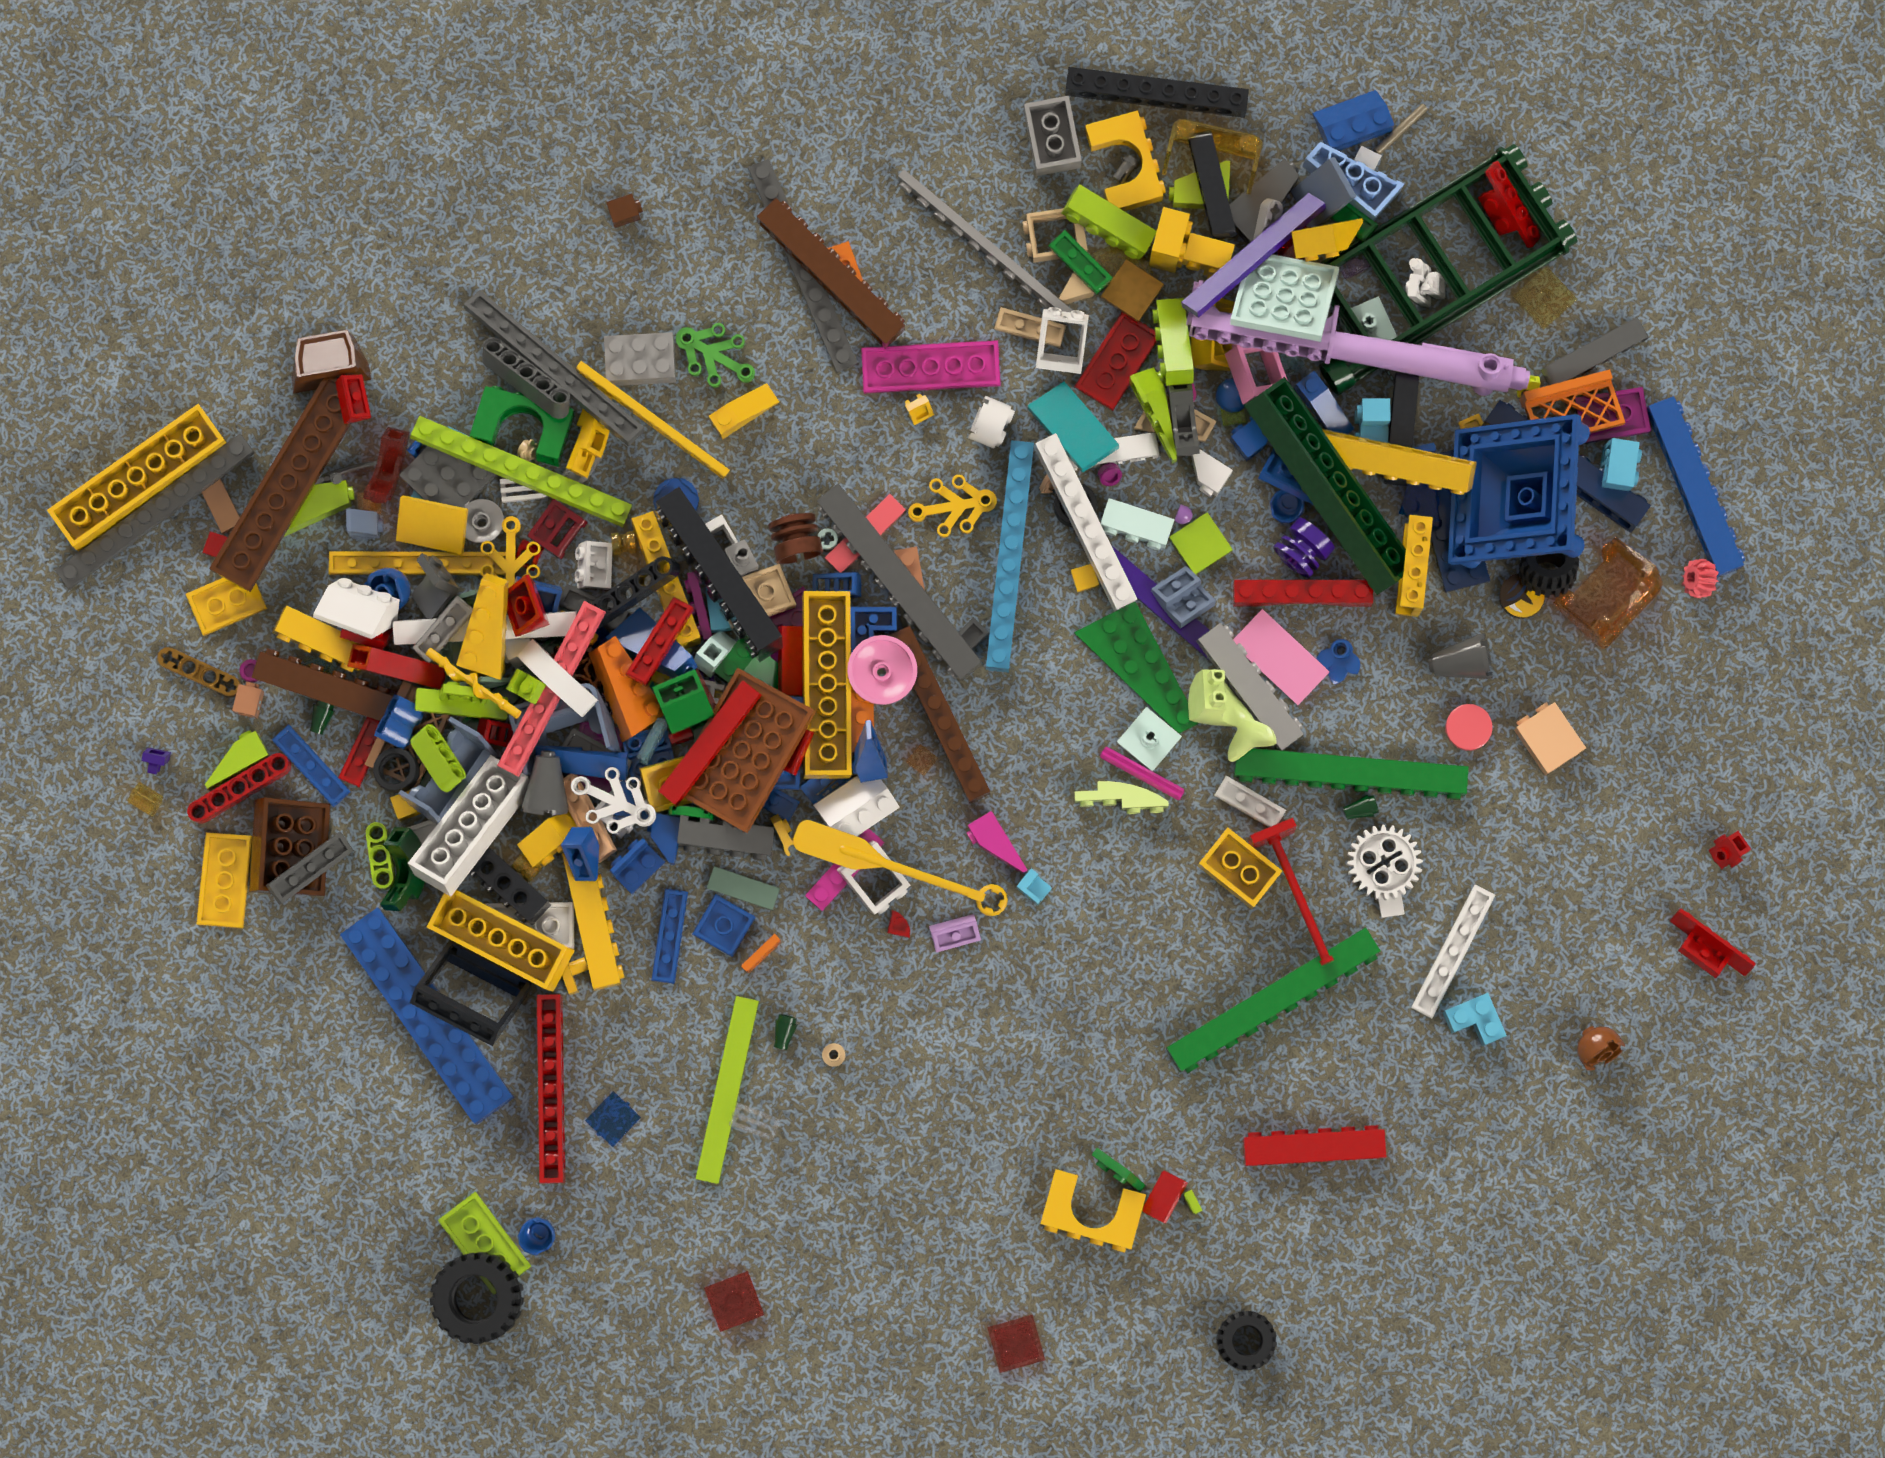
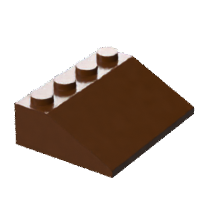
(283, 836)

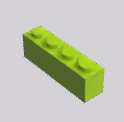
(1108, 222)
(1174, 342)

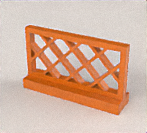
(1573, 388)

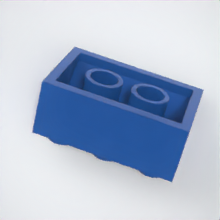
(1354, 121)

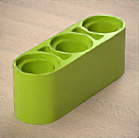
(438, 758)
(374, 847)

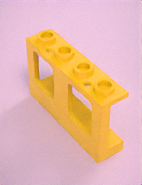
(1413, 584)

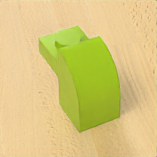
(526, 686)

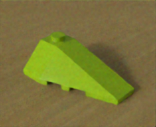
(1151, 394)

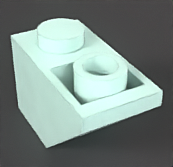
(713, 652)

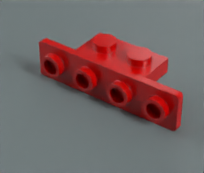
(1506, 208)
(1708, 948)

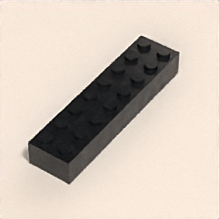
(718, 574)

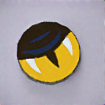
(1517, 600)

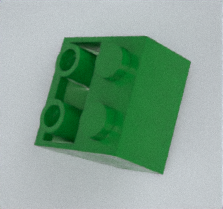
(683, 701)

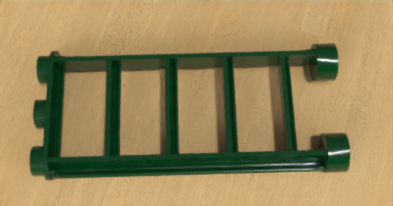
(1536, 200)

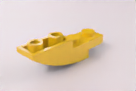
(589, 444)

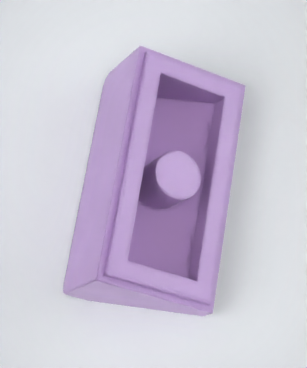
(955, 933)

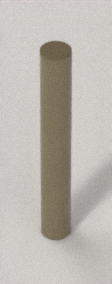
(1400, 129)

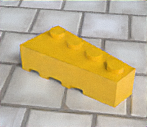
(314, 636)
(485, 636)

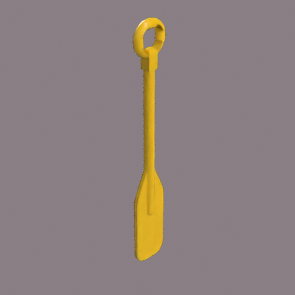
(857, 853)

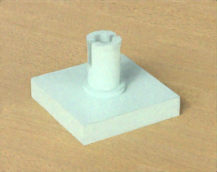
(1373, 319)
(1149, 739)

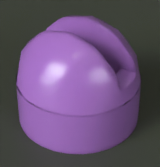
(1183, 515)

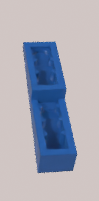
(589, 763)

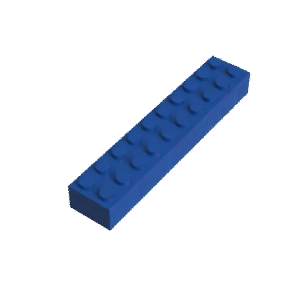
(446, 1047)

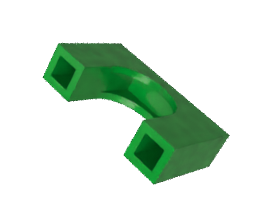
(499, 404)

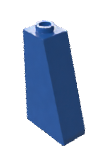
(634, 633)

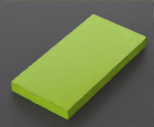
(477, 1230)

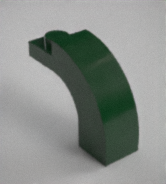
(402, 845)

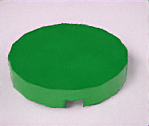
(692, 812)

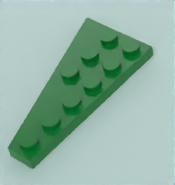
(1134, 656)

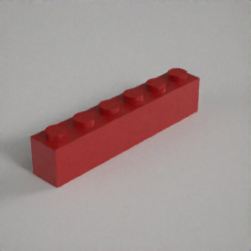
(1314, 1147)

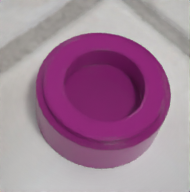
(1110, 474)
(246, 670)

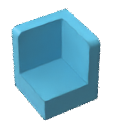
(1033, 887)

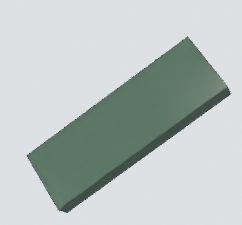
(743, 888)

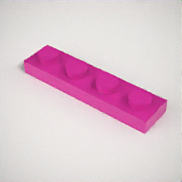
(832, 882)

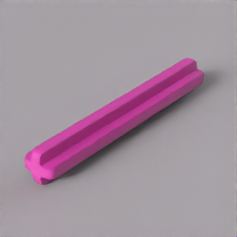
(1142, 773)

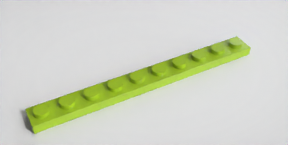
(520, 471)

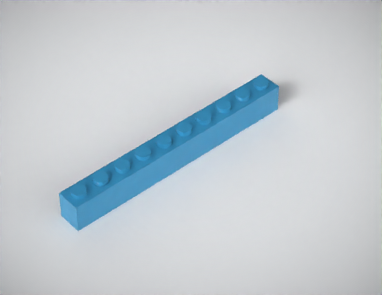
(1009, 556)

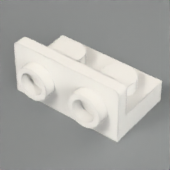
(594, 565)

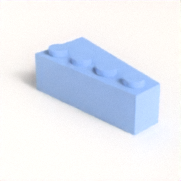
(1372, 188)

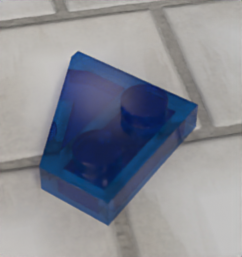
(1421, 501)

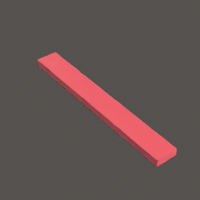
(538, 715)

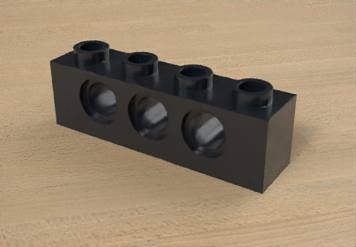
(535, 904)

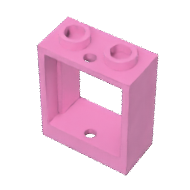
(1242, 374)

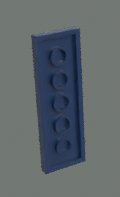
(1453, 576)

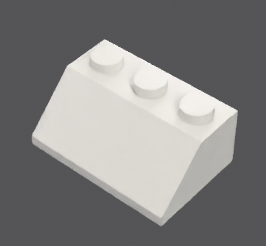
(357, 608)
(856, 806)

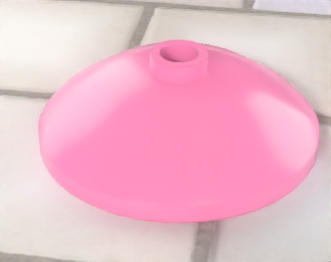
(885, 654)

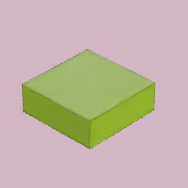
(1192, 1202)

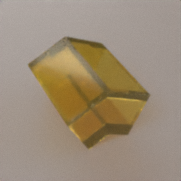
(145, 799)

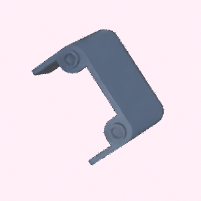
(564, 716)
(471, 753)

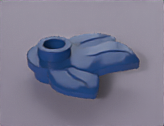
(1338, 664)

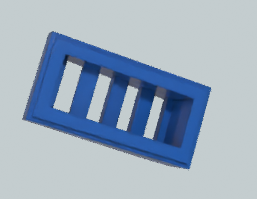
(854, 576)

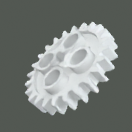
(1373, 845)

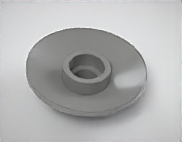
(483, 510)

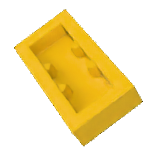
(574, 968)

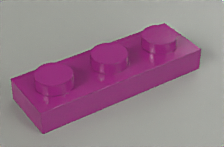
(693, 586)

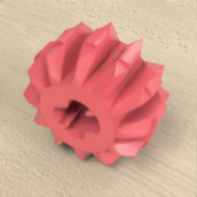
(1700, 578)

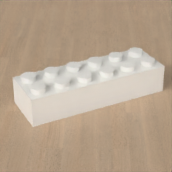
(469, 827)

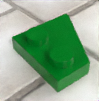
(1121, 1173)

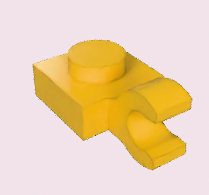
(782, 829)

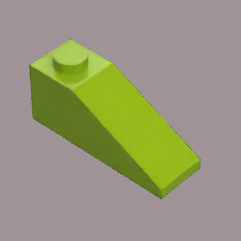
(240, 757)

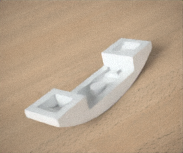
(557, 678)

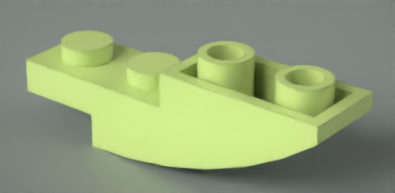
(1131, 797)

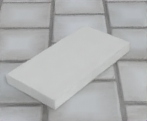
(555, 922)

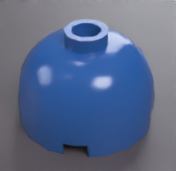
(392, 582)

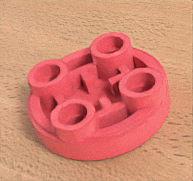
(1468, 727)

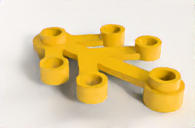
(956, 505)
(510, 565)

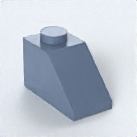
(363, 524)

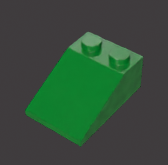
(739, 658)

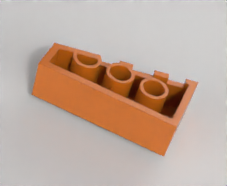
(631, 702)

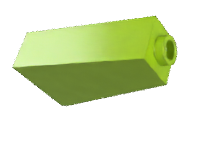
(321, 503)

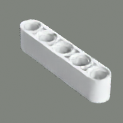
(1131, 448)

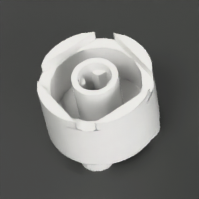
(990, 422)

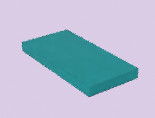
(1075, 425)

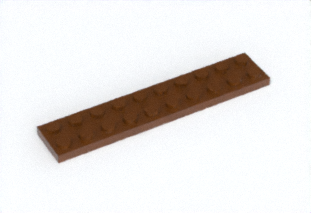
(283, 489)

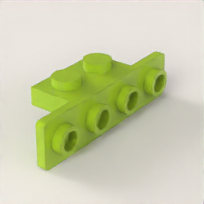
(458, 701)

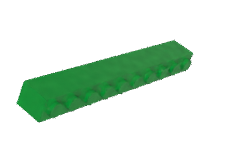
(1352, 772)
(1272, 1000)

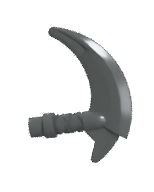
(335, 475)

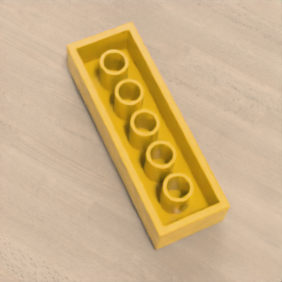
(501, 939)

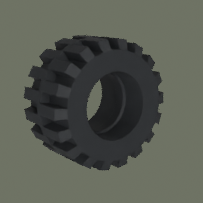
(1548, 581)
(1267, 1343)

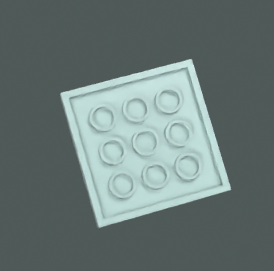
(1286, 298)

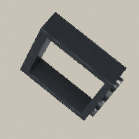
(459, 1014)

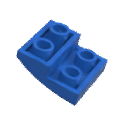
(634, 744)

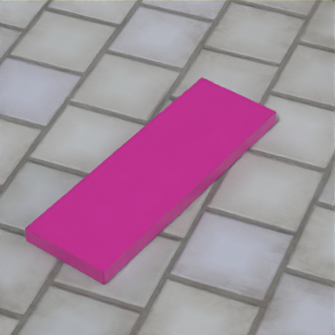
(930, 367)

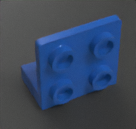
(636, 865)

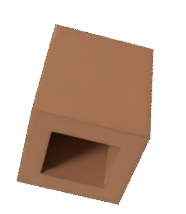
(248, 700)

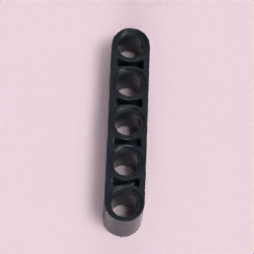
(1211, 185)
(1403, 414)
(639, 590)

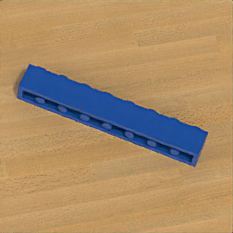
(1694, 486)

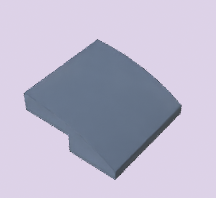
(1183, 597)

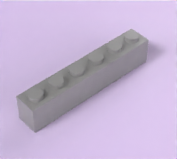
(1249, 686)

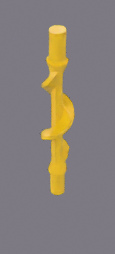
(472, 679)

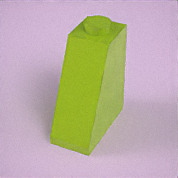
(1187, 191)

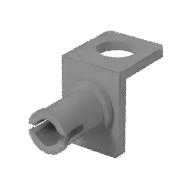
(742, 558)

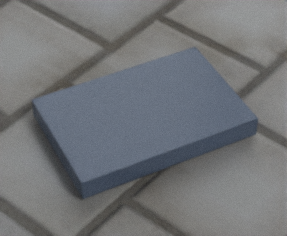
(1329, 186)

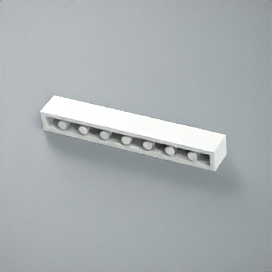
(1085, 522)

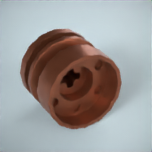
(795, 538)

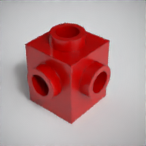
(1729, 850)

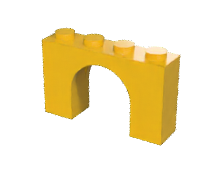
(1129, 131)
(1118, 1232)

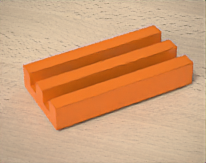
(761, 953)

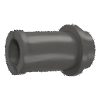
(1125, 169)

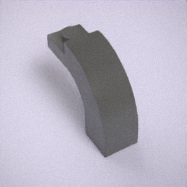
(1183, 420)

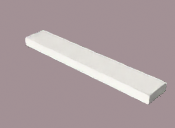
(1453, 951)

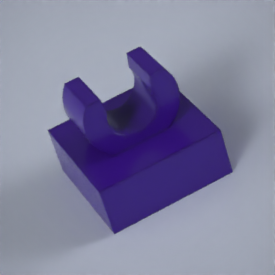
(155, 759)

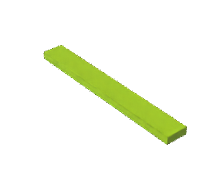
(727, 1089)

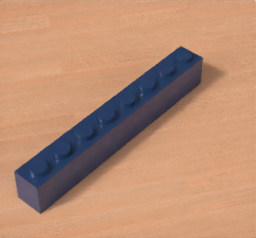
(1618, 505)

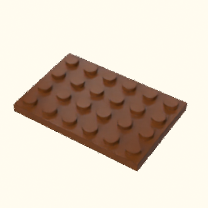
(753, 756)

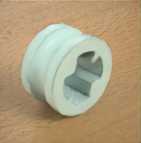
(832, 544)

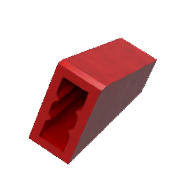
(396, 666)

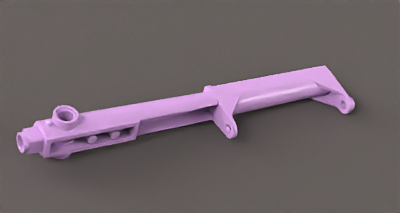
(1443, 363)

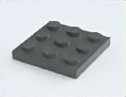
(445, 478)

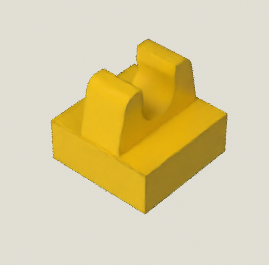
(919, 409)

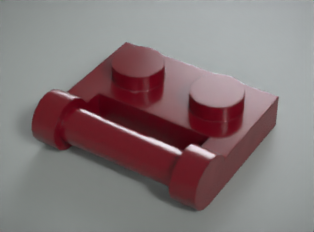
(551, 524)

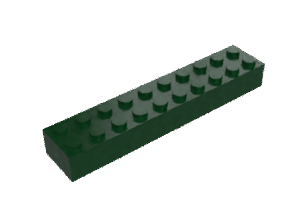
(1329, 484)

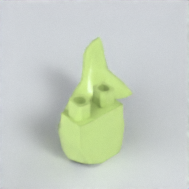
(1216, 704)

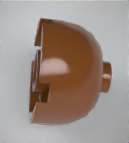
(1599, 1043)

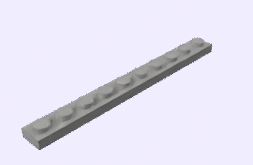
(980, 242)

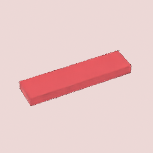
(881, 518)

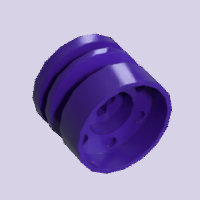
(1307, 544)

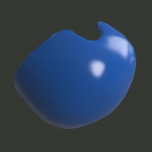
(1228, 396)
(1278, 505)
(530, 1242)

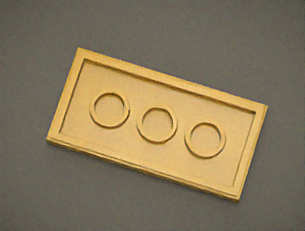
(224, 880)

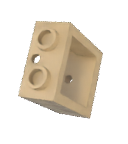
(1045, 216)

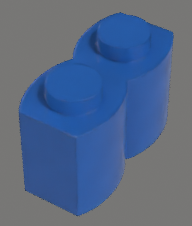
(398, 722)

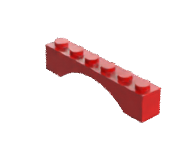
(1281, 592)

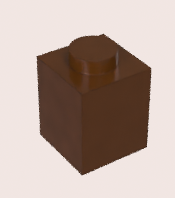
(624, 210)

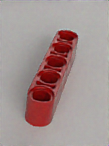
(227, 788)

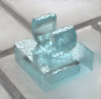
(1291, 364)

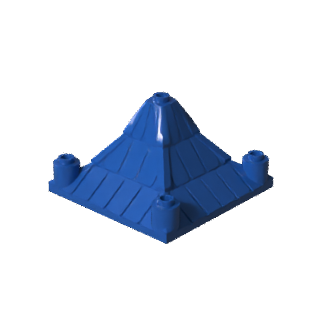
(1519, 491)

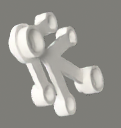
(617, 802)

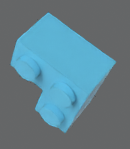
(1373, 418)
(1619, 464)
(1479, 1013)

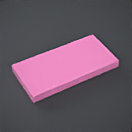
(1281, 657)

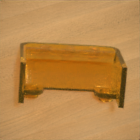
(1225, 141)

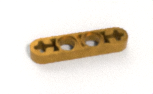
(200, 670)

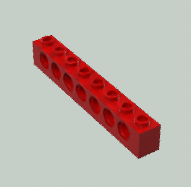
(551, 1089)

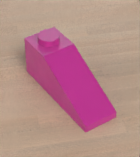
(992, 838)

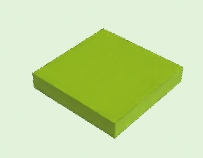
(1200, 543)

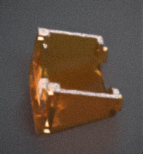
(1611, 594)

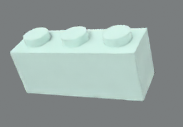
(1136, 524)

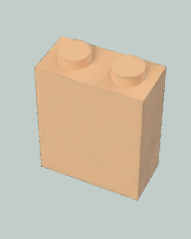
(1549, 737)

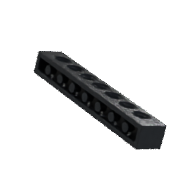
(1156, 92)

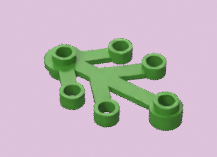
(712, 352)

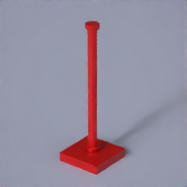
(1273, 836)

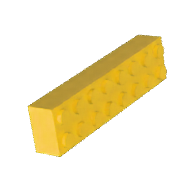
(136, 478)
(827, 683)

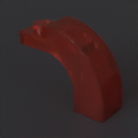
(388, 467)

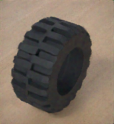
(446, 1305)

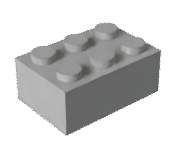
(1052, 135)
(640, 359)

